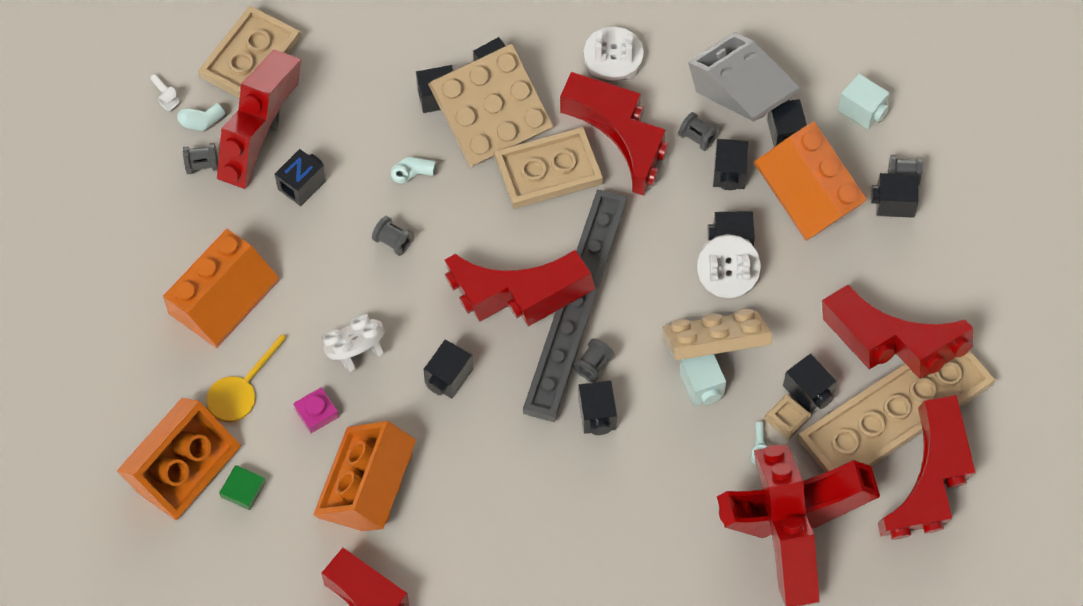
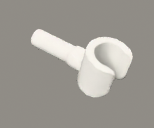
(168, 97)

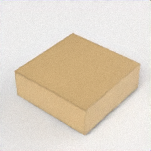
(787, 417)

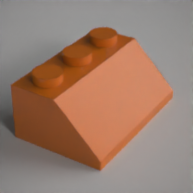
(810, 180)
(220, 288)
(179, 457)
(365, 476)

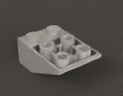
(741, 77)

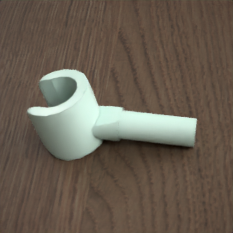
(760, 443)

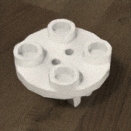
(627, 55)
(713, 266)
(353, 340)

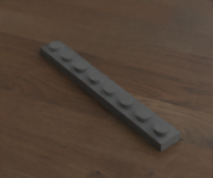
(571, 321)

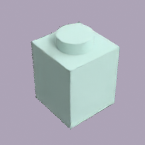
(864, 101)
(703, 379)

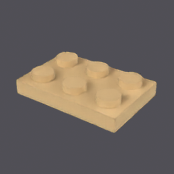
(246, 48)
(548, 167)
(716, 334)

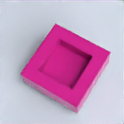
(316, 410)

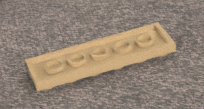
(888, 414)

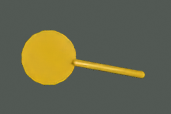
(234, 397)

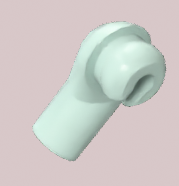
(200, 120)
(410, 167)

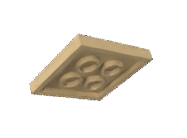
(490, 105)

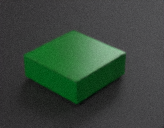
(242, 487)

